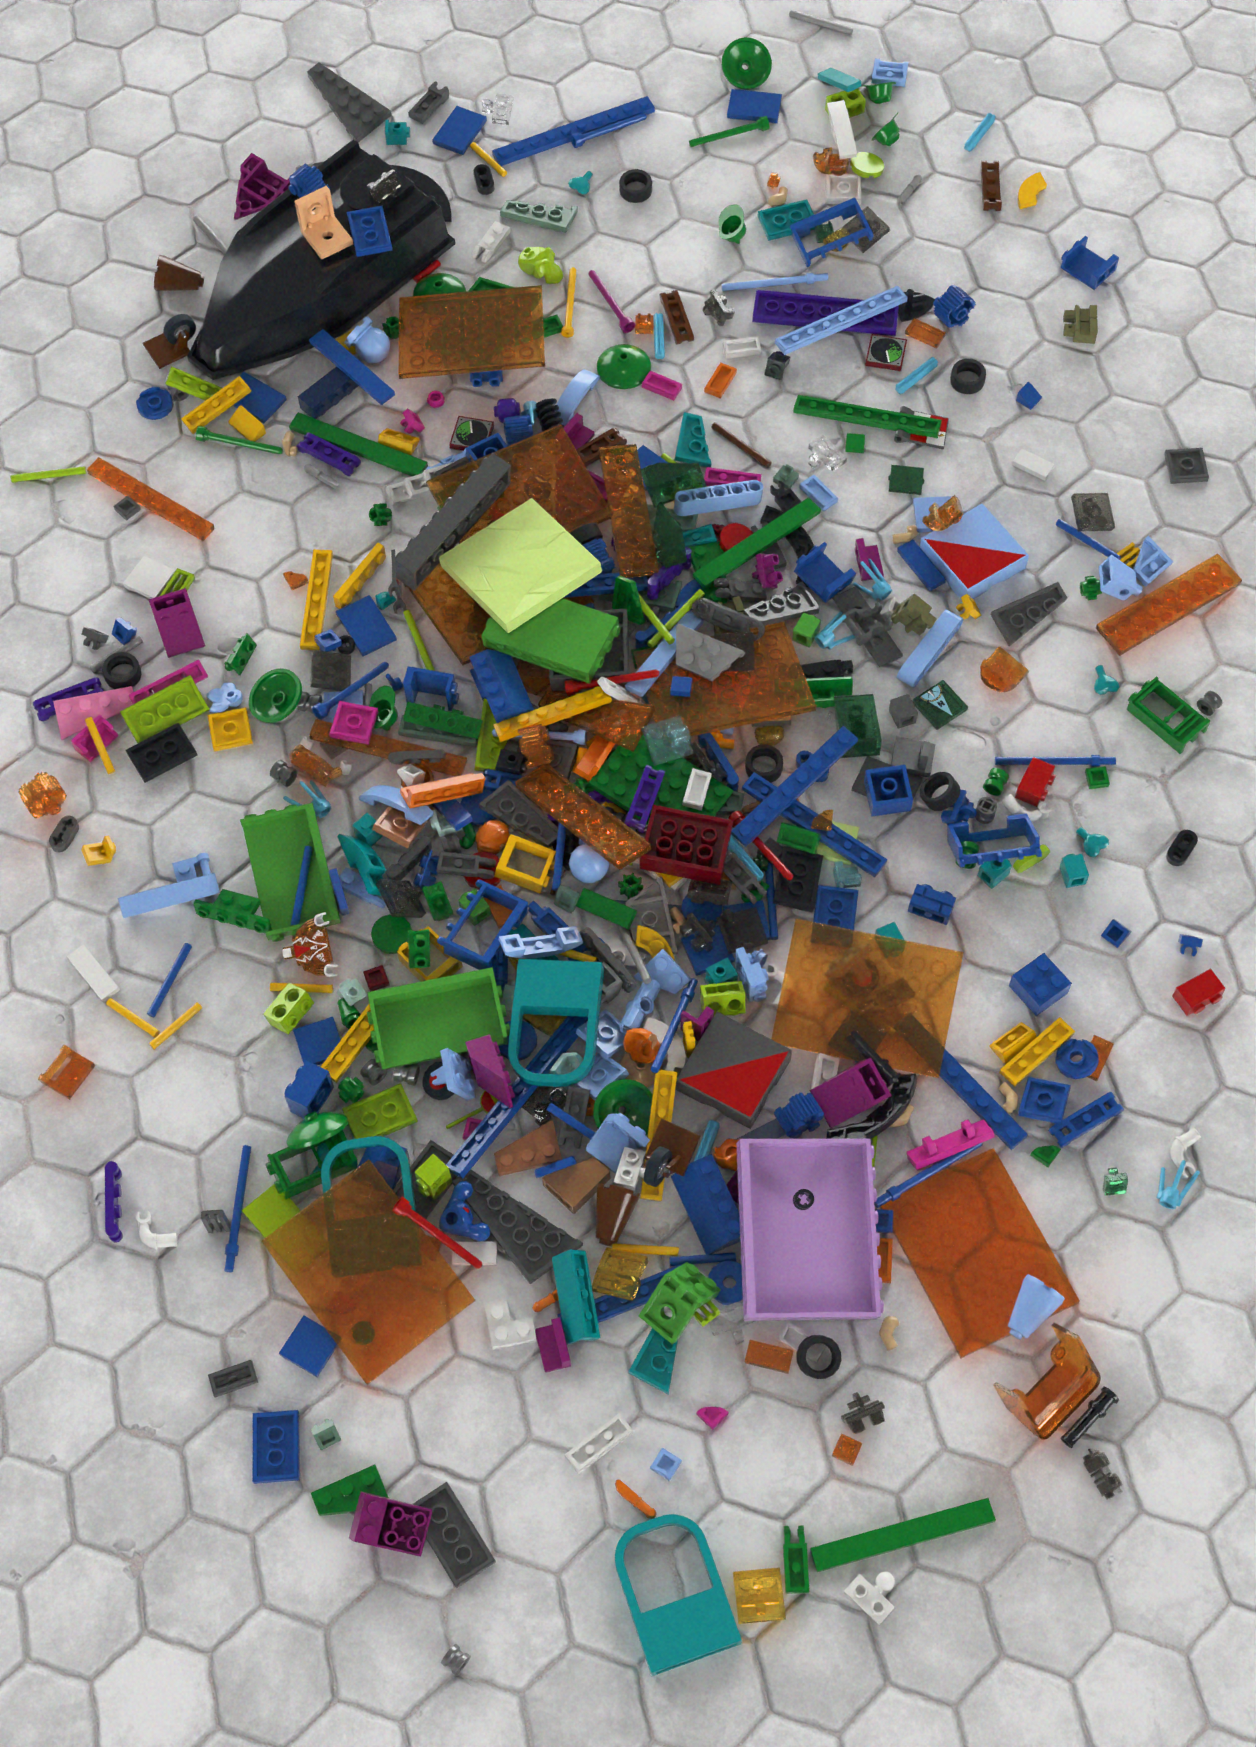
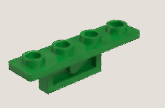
(825, 689)
(443, 720)
(234, 909)

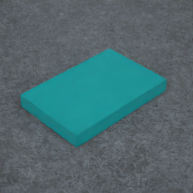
(777, 220)

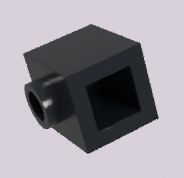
(511, 762)

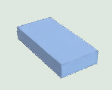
(818, 493)

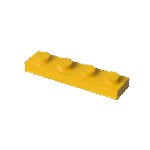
(216, 404)
(359, 576)
(349, 1047)
(1037, 1051)

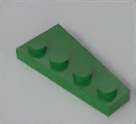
(702, 555)

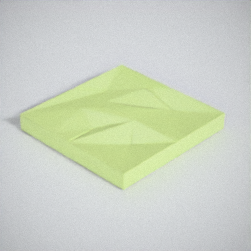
(520, 565)

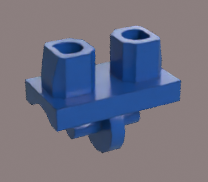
(493, 377)
(961, 810)

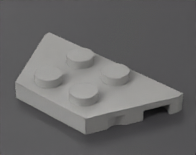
(703, 654)
(653, 912)

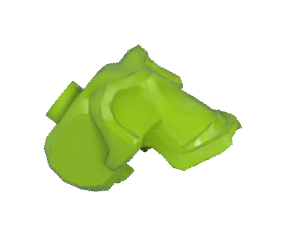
(540, 263)

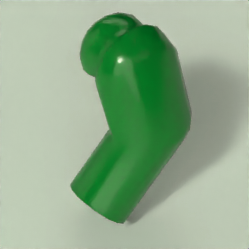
(469, 838)
(757, 895)

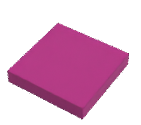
(353, 722)

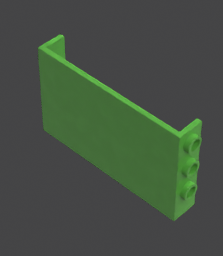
(560, 638)
(276, 856)
(434, 1015)

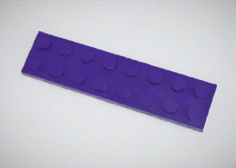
(804, 309)

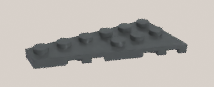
(350, 105)
(518, 1229)

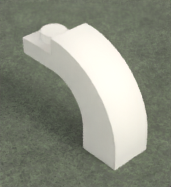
(676, 1052)

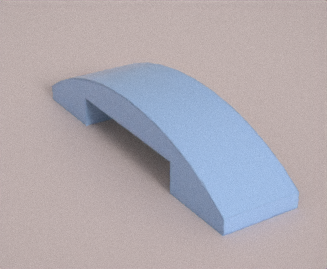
(575, 393)
(392, 797)
(541, 946)

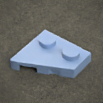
(666, 973)

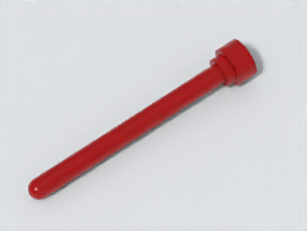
(573, 687)
(737, 817)
(403, 1208)

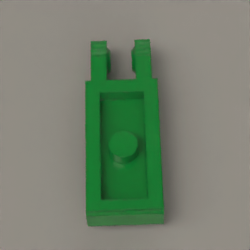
(795, 1563)

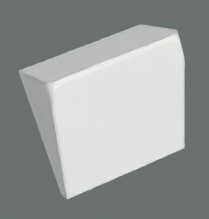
(889, 607)
(411, 775)

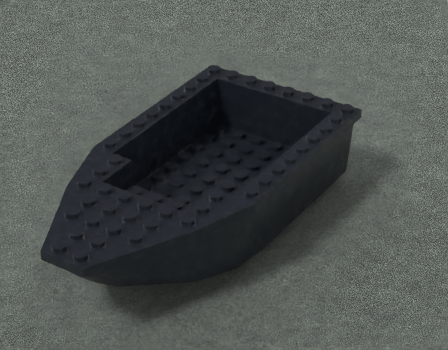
(279, 291)

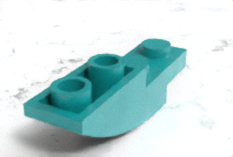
(364, 859)

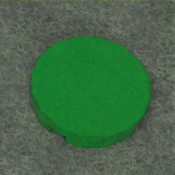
(390, 933)

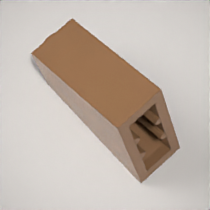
(577, 1183)

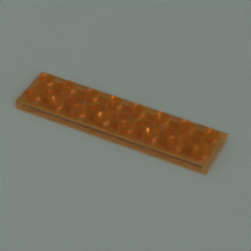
(628, 511)
(1168, 604)
(583, 816)

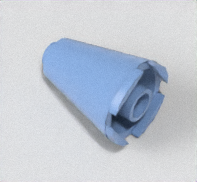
(1032, 1307)

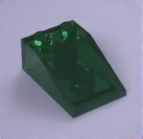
(666, 479)
(668, 538)
(861, 719)

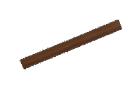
(743, 446)

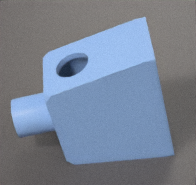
(1118, 579)

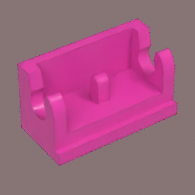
(84, 743)

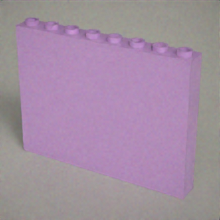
(813, 1259)

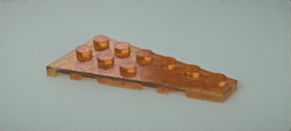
(616, 721)

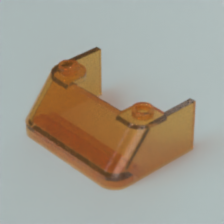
(1058, 1391)

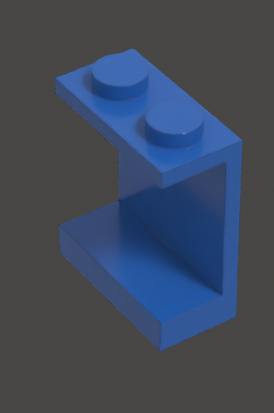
(1087, 265)
(822, 573)
(430, 682)

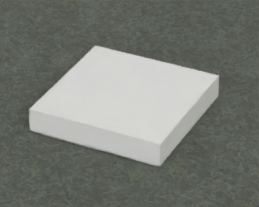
(842, 188)
(149, 578)

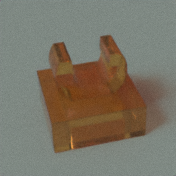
(643, 324)
(847, 1449)

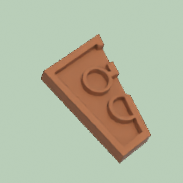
(530, 1151)

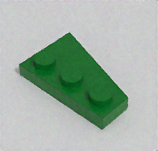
(344, 1494)

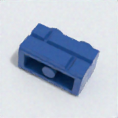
(932, 903)

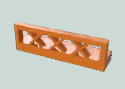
(594, 758)
(443, 790)

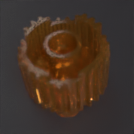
(535, 745)
(42, 795)

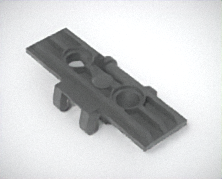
(872, 623)

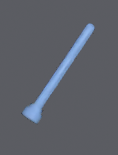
(578, 737)

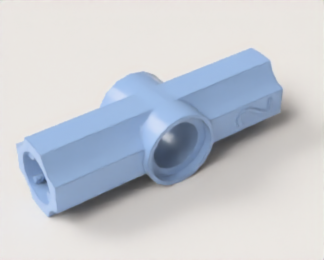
(640, 1006)

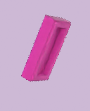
(662, 385)

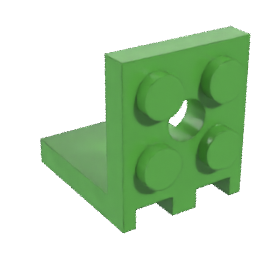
(683, 1293)

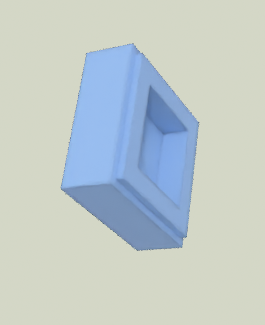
(665, 1464)

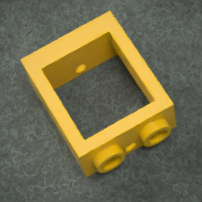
(519, 878)
(448, 968)

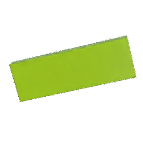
(191, 384)

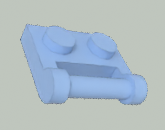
(889, 72)
(186, 868)

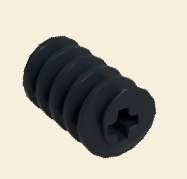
(548, 414)

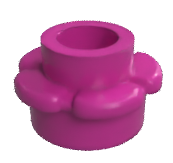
(433, 396)

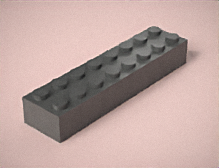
(452, 521)

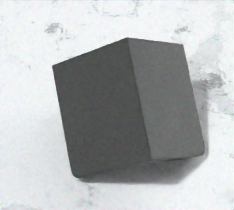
(903, 711)

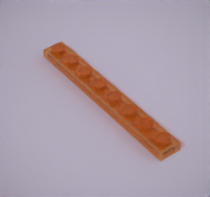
(150, 499)
(383, 746)

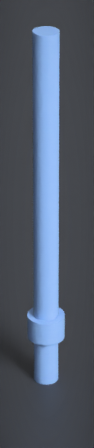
(809, 278)

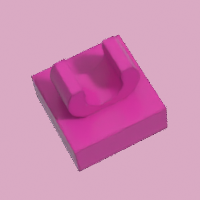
(413, 422)

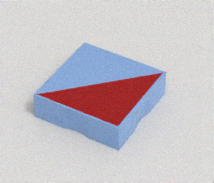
(974, 553)

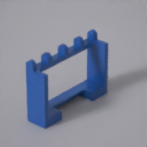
(846, 210)
(1016, 826)
(514, 903)

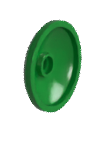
(749, 53)
(438, 284)
(623, 366)
(275, 695)
(627, 1093)
(316, 1129)

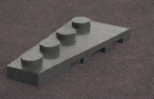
(784, 606)
(1025, 613)
(519, 812)

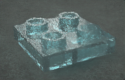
(667, 740)

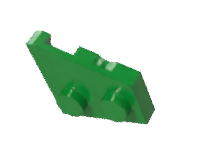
(627, 597)

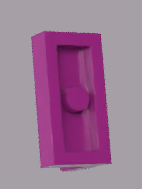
(578, 432)
(864, 553)
(698, 1025)
(553, 1346)

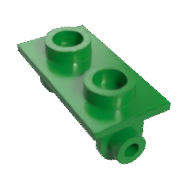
(243, 650)

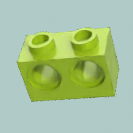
(853, 100)
(726, 998)
(288, 1008)
(433, 1177)

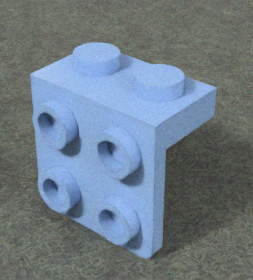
(611, 1139)

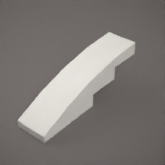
(842, 129)
(412, 486)

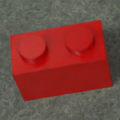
(1035, 781)
(1199, 992)

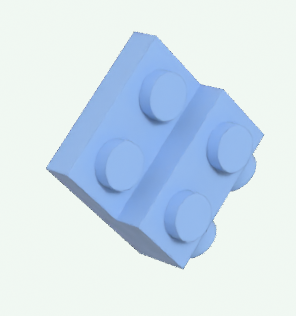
(751, 975)

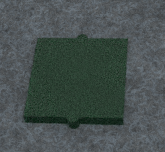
(906, 479)

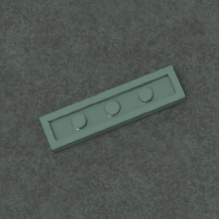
(422, 732)

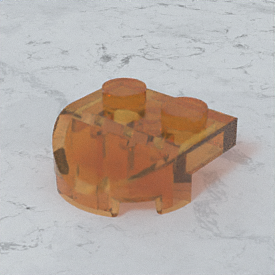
(830, 163)
(944, 516)
(1002, 671)

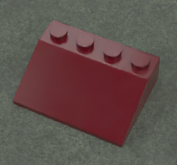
(687, 844)

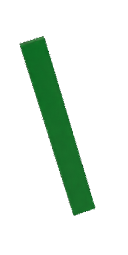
(867, 416)
(359, 445)
(756, 543)
(902, 1535)

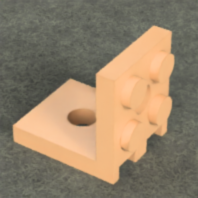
(321, 223)

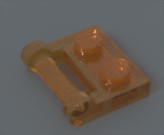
(71, 1076)

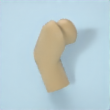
(778, 199)
(288, 448)
(906, 537)
(678, 918)
(1011, 1098)
(903, 1119)
(886, 1331)

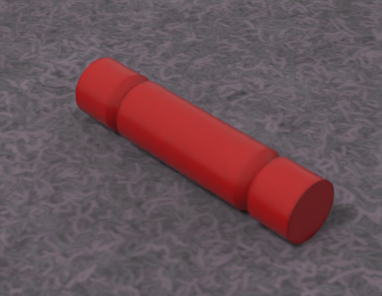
(428, 270)

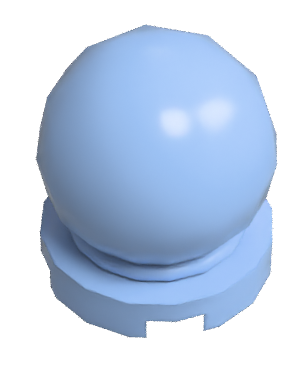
(369, 342)
(587, 864)

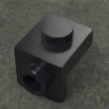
(776, 364)

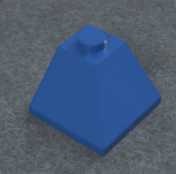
(385, 1162)

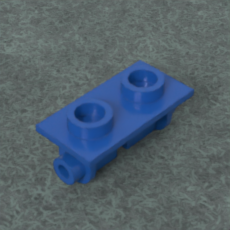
(428, 865)
(500, 969)

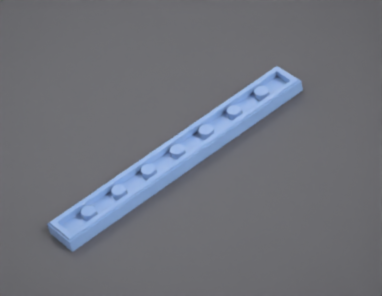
(840, 320)

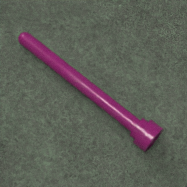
(626, 323)

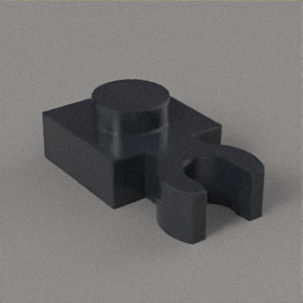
(784, 498)

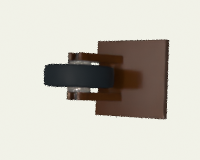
(172, 343)
(669, 1152)

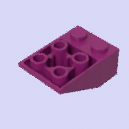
(176, 622)
(489, 1069)
(850, 1092)
(390, 1524)

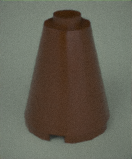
(176, 276)
(613, 1211)

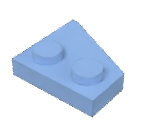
(1150, 562)

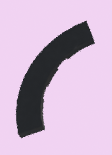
(428, 186)
(798, 538)
(884, 1115)

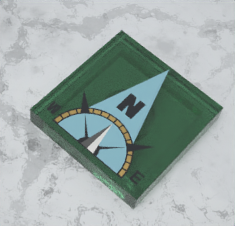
(940, 704)

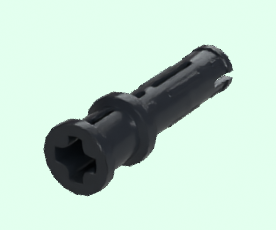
(887, 1073)
(1095, 1410)

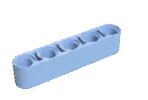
(718, 497)
(929, 648)
(168, 895)

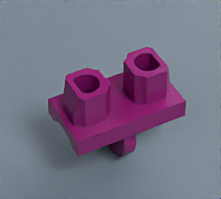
(765, 571)

